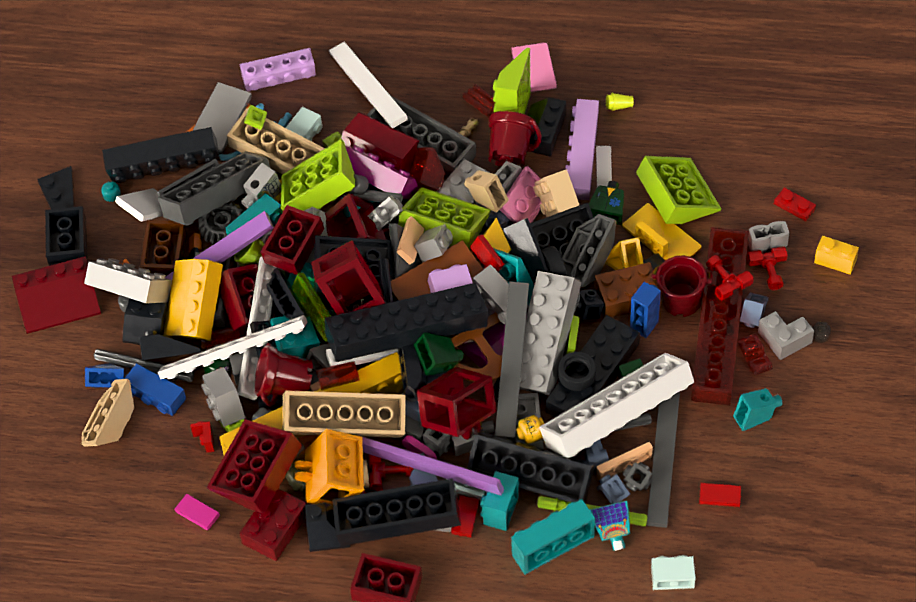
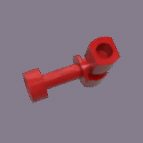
(768, 261)
(730, 281)
(379, 471)

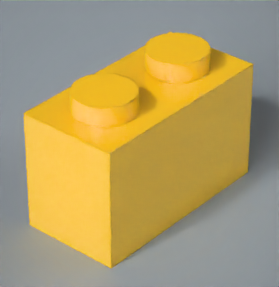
(836, 255)

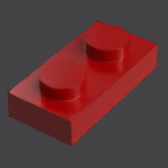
(794, 204)

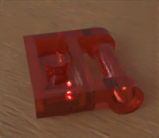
(219, 337)

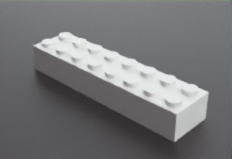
(616, 405)

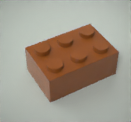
(620, 285)

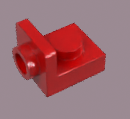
(205, 432)

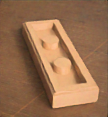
(410, 235)
(620, 462)

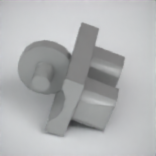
(386, 212)

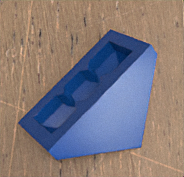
(102, 375)

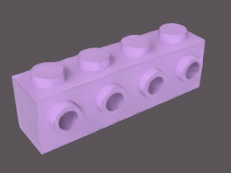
(278, 69)

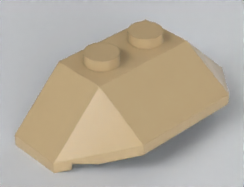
(109, 415)

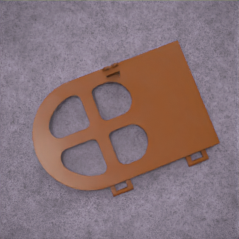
(415, 284)

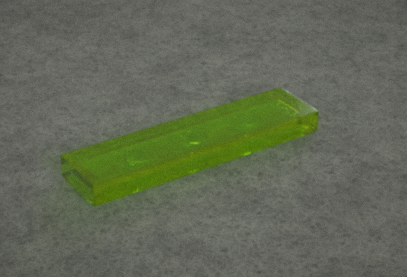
(311, 302)

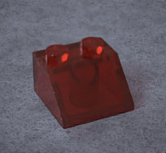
(427, 169)

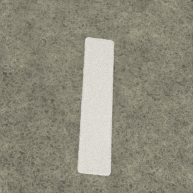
(604, 170)

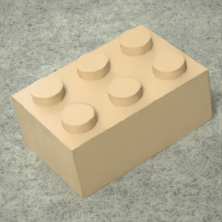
(556, 193)

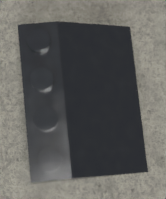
(560, 228)
(370, 249)

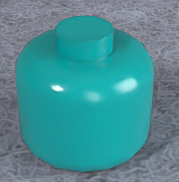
(110, 191)

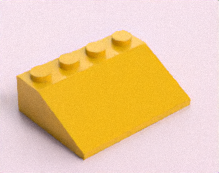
(193, 299)

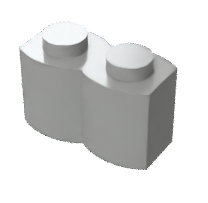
(768, 236)

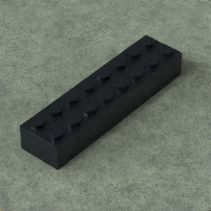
(404, 322)

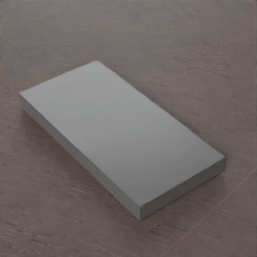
(223, 112)

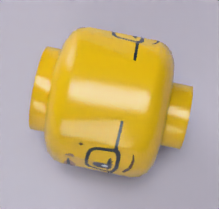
(529, 429)

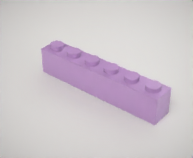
(583, 146)

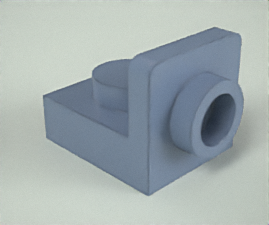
(613, 488)

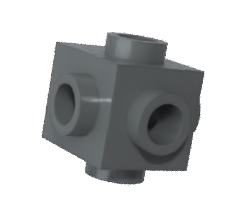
(437, 441)
(643, 471)

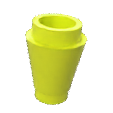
(618, 101)

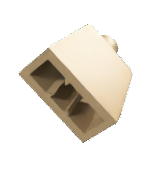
(487, 190)

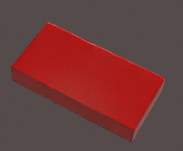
(486, 253)
(720, 494)
(468, 511)

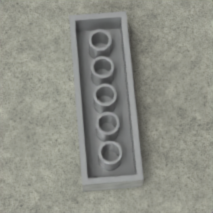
(547, 330)

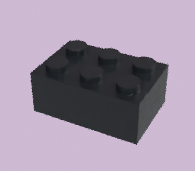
(65, 234)

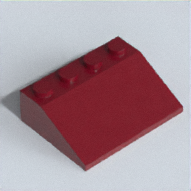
(55, 295)
(255, 465)

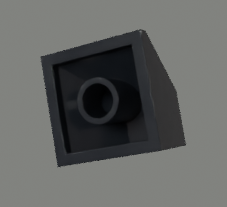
(321, 527)

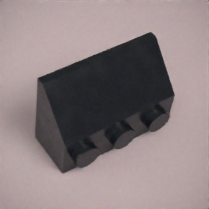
(549, 117)
(525, 245)

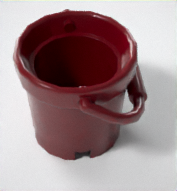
(511, 137)
(681, 284)
(280, 373)

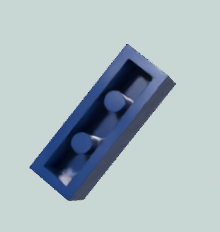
(645, 309)
(155, 391)

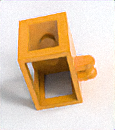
(332, 462)

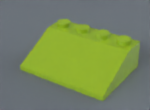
(514, 85)
(318, 179)
(677, 189)
(435, 209)

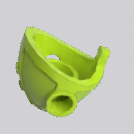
(249, 254)

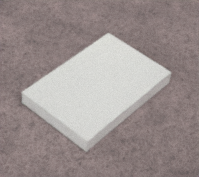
(141, 204)

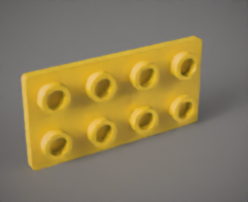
(658, 236)

